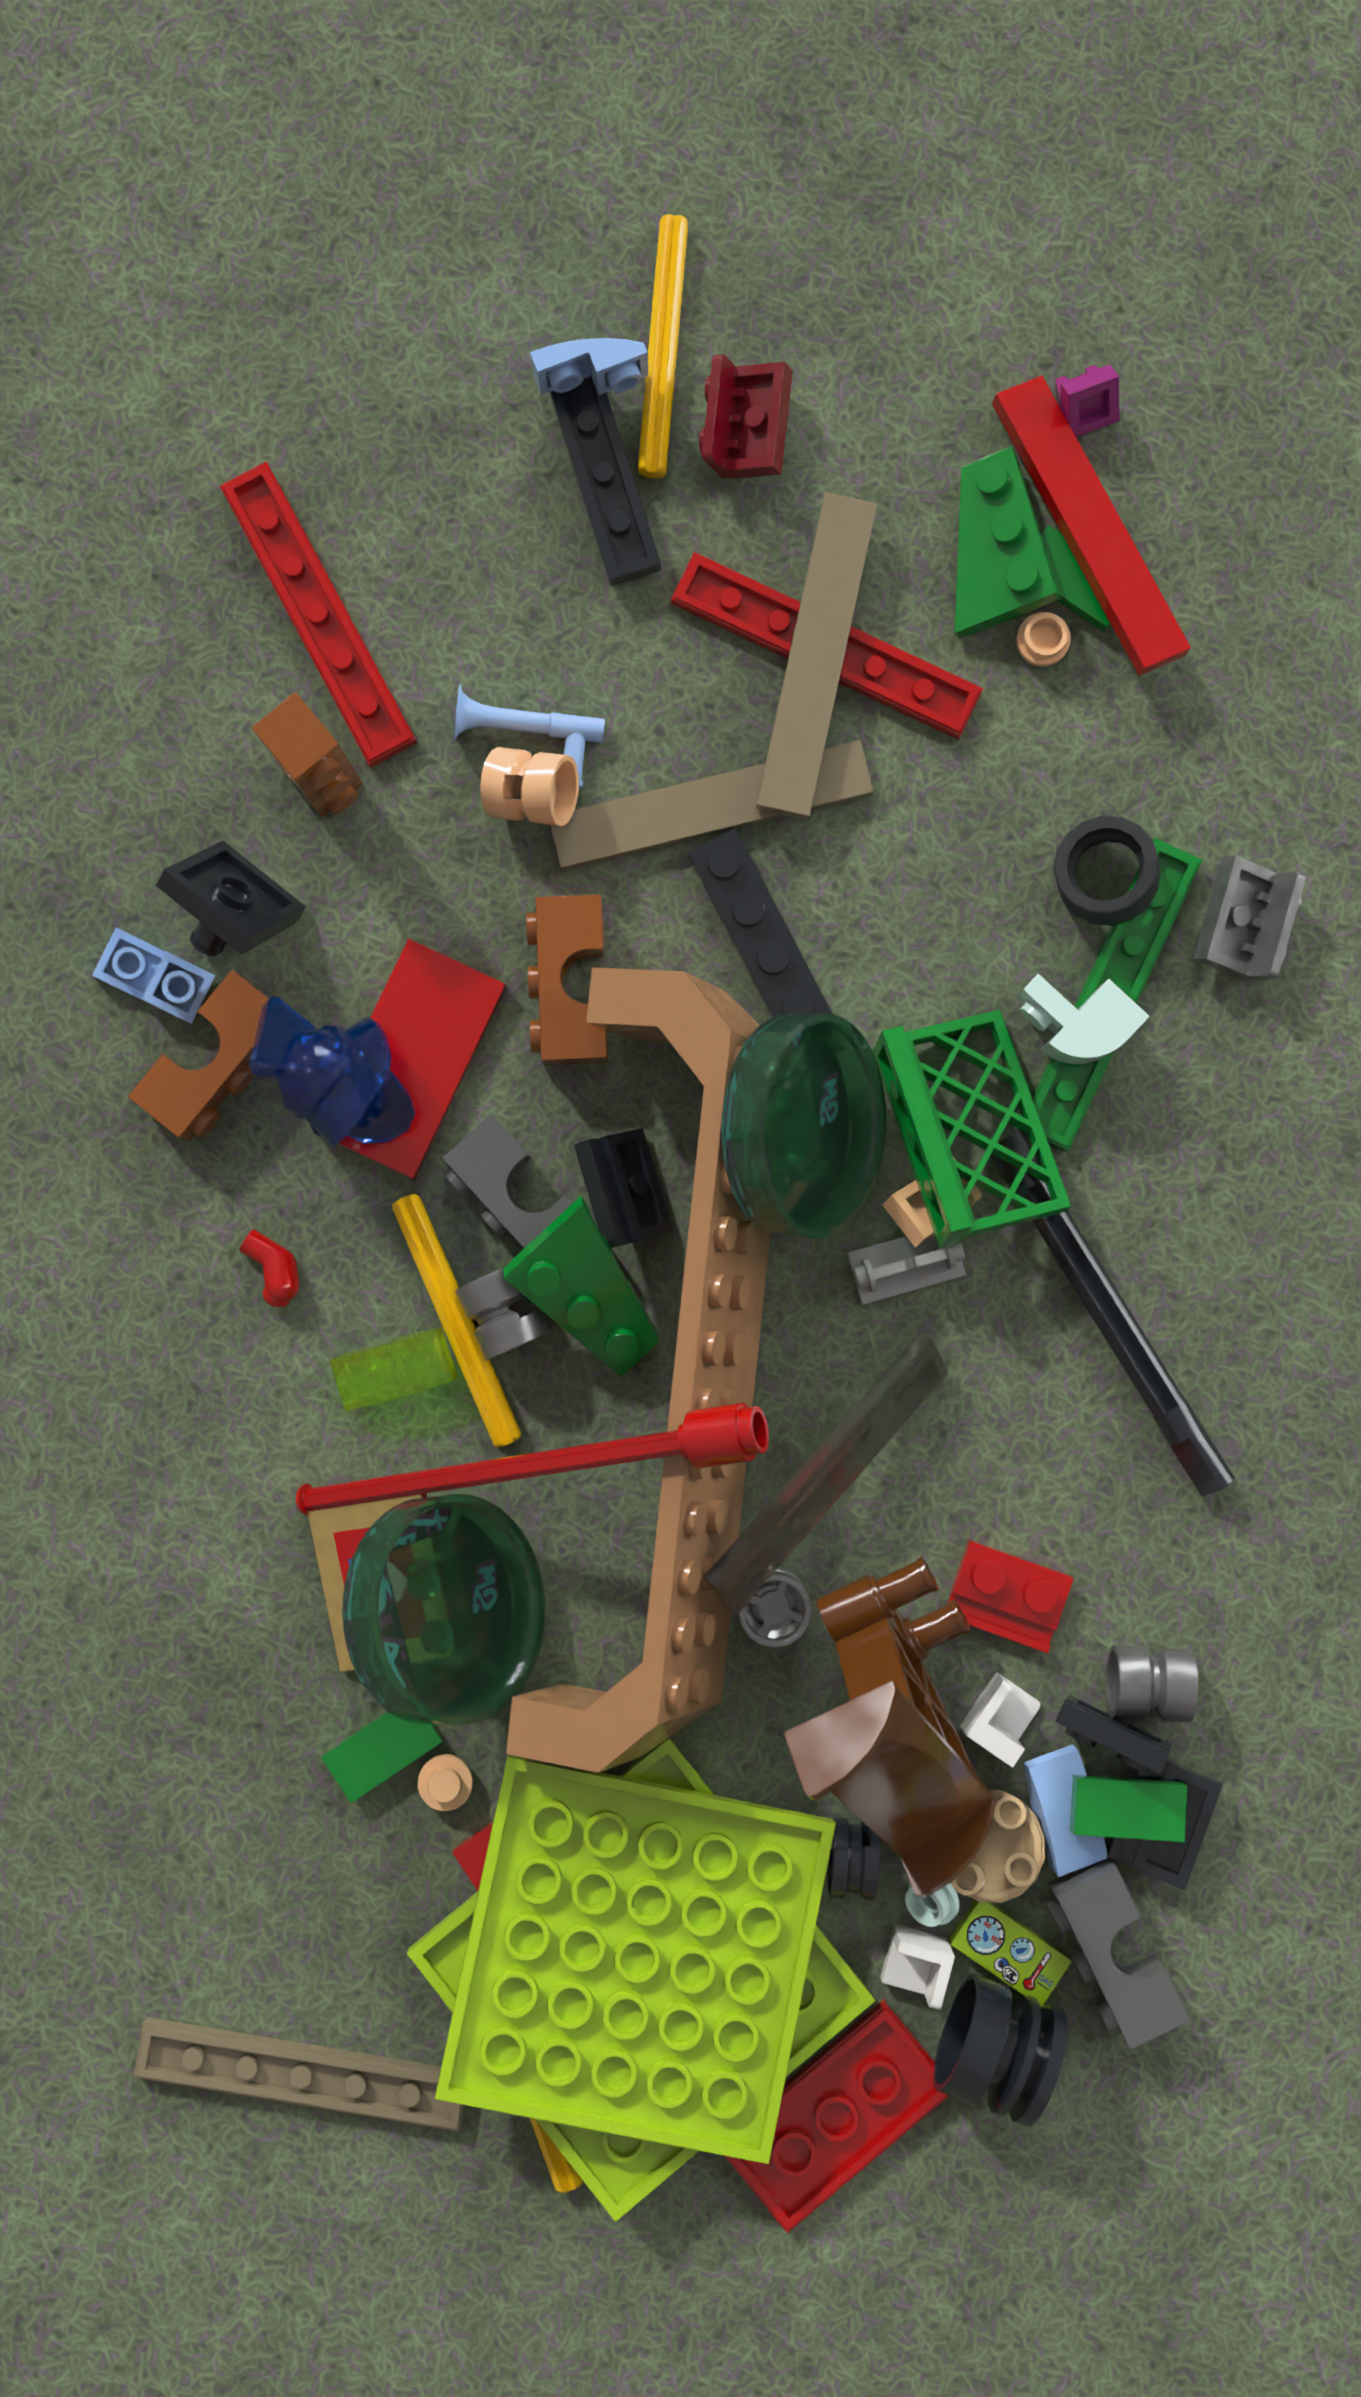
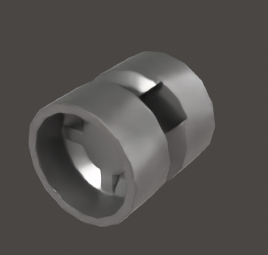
(502, 1314)
(777, 1611)
(1158, 1683)

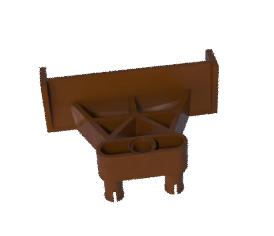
(893, 1744)

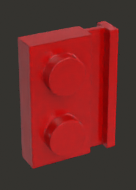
(1010, 1595)

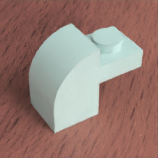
(1086, 1033)

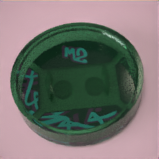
(804, 1125)
(444, 1610)

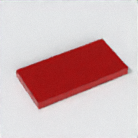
(433, 1024)
(843, 2114)

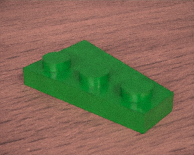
(1000, 547)
(582, 1288)

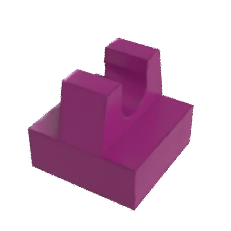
(1089, 399)

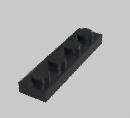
(606, 483)
(756, 927)

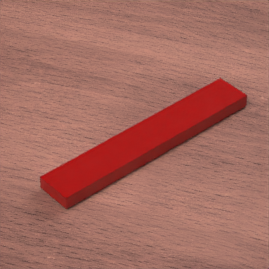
(1090, 525)
(318, 614)
(868, 662)

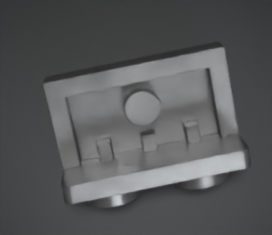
(1249, 919)

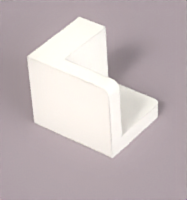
(1001, 1718)
(918, 1963)

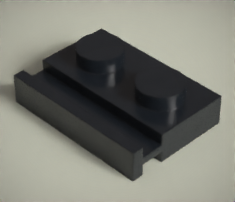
(623, 1187)
(1096, 1726)
(1167, 1859)

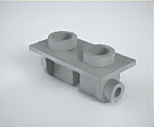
(900, 1267)

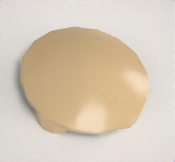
(1009, 1855)

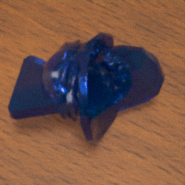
(333, 1075)

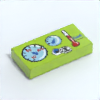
(1010, 1950)

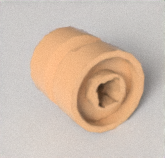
(529, 786)

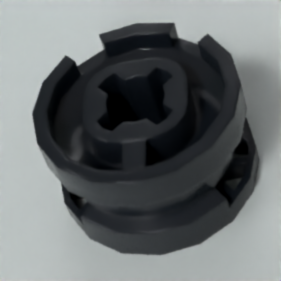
(853, 1860)

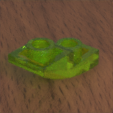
(393, 1369)

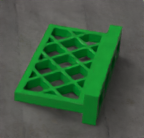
(926, 1141)

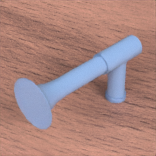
(571, 727)

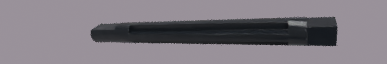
(1122, 1333)

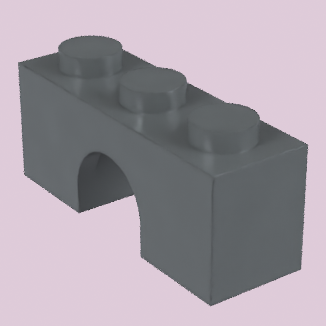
(485, 1166)
(1137, 1995)

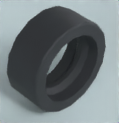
(1099, 831)

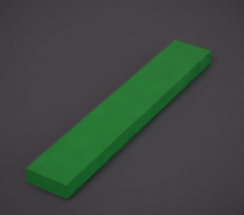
(1127, 961)

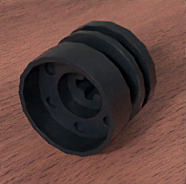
(1001, 2050)

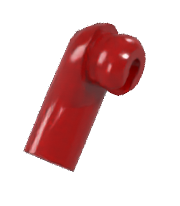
(278, 1265)

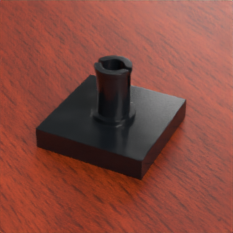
(229, 899)

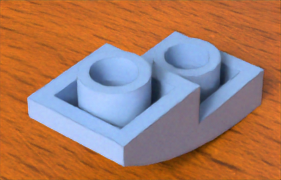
(609, 361)
(153, 975)
(1050, 1796)

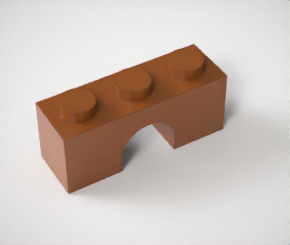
(309, 756)
(564, 932)
(189, 1098)

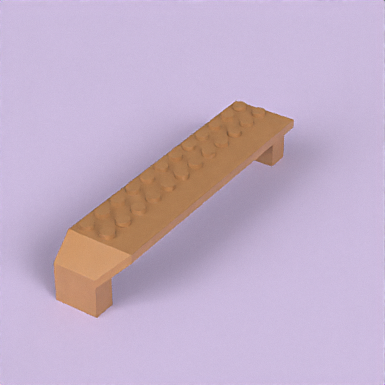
(711, 1369)

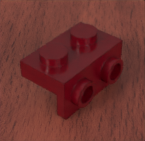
(745, 418)

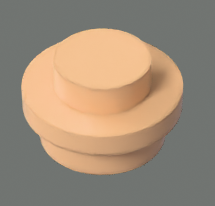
(1043, 639)
(445, 1782)

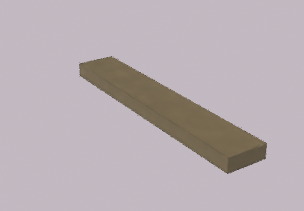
(816, 656)
(697, 809)
(293, 2073)

